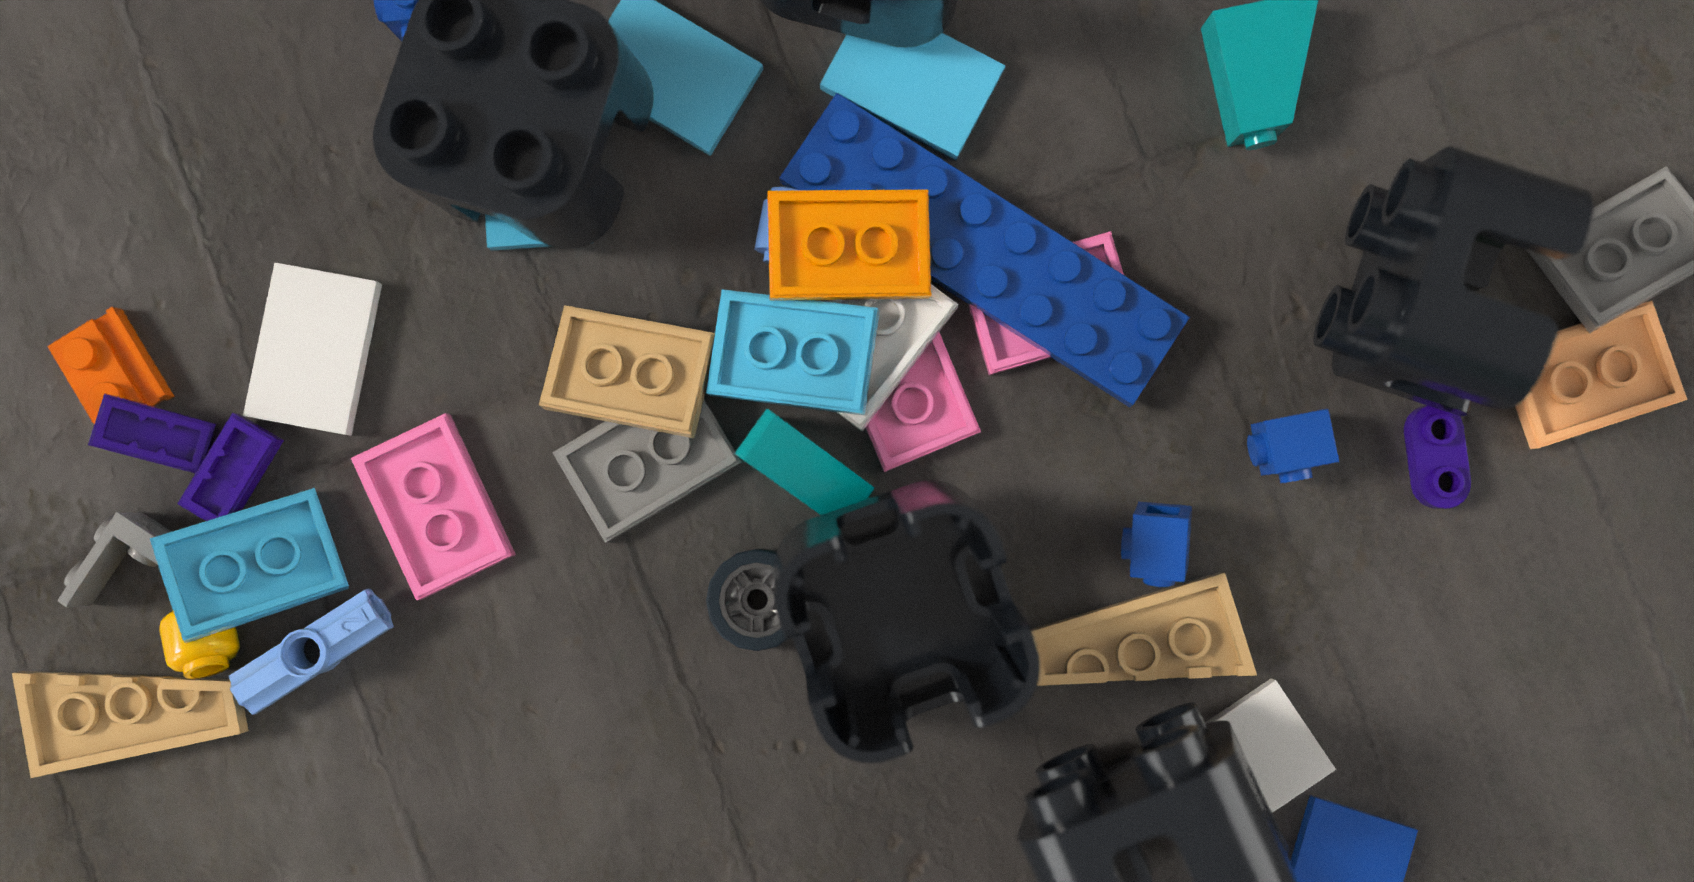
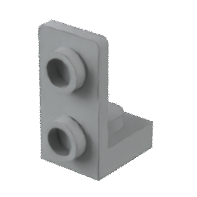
(114, 539)

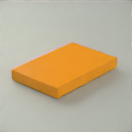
(849, 244)

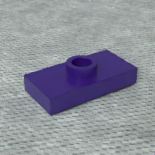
(151, 433)
(230, 469)

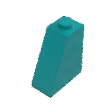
(1258, 66)
(801, 466)

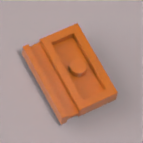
(109, 359)

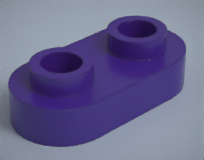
(1433, 456)

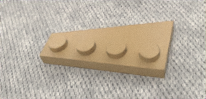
(1159, 635)
(111, 717)

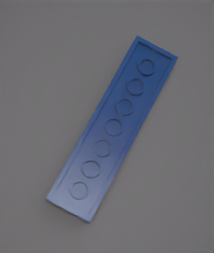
(1000, 255)

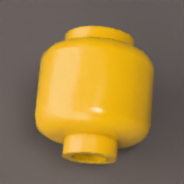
(199, 657)

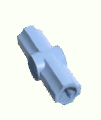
(286, 666)

